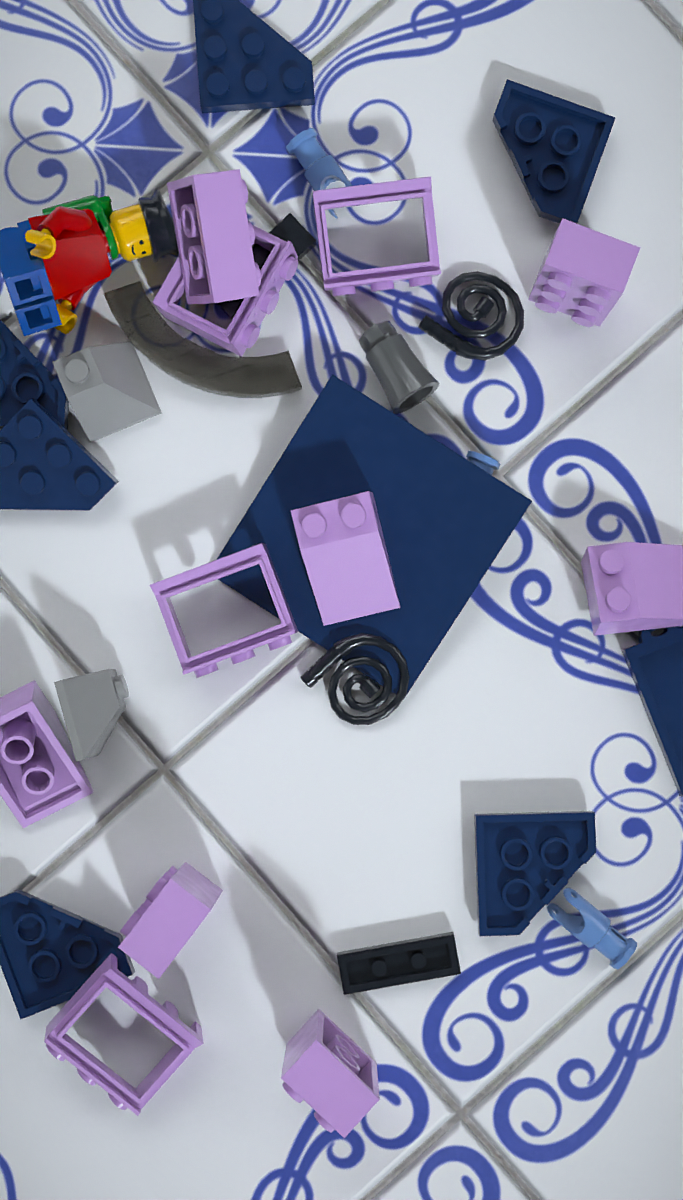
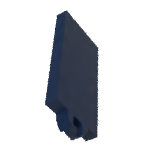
(658, 676)

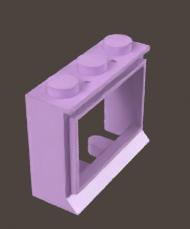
(383, 277)
(244, 327)
(242, 648)
(136, 995)

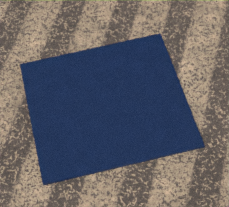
(434, 509)

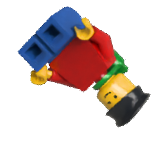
(68, 250)

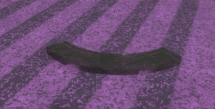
(193, 363)

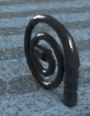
(481, 310)
(367, 685)

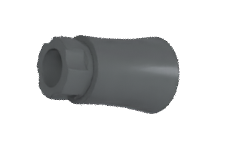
(397, 367)

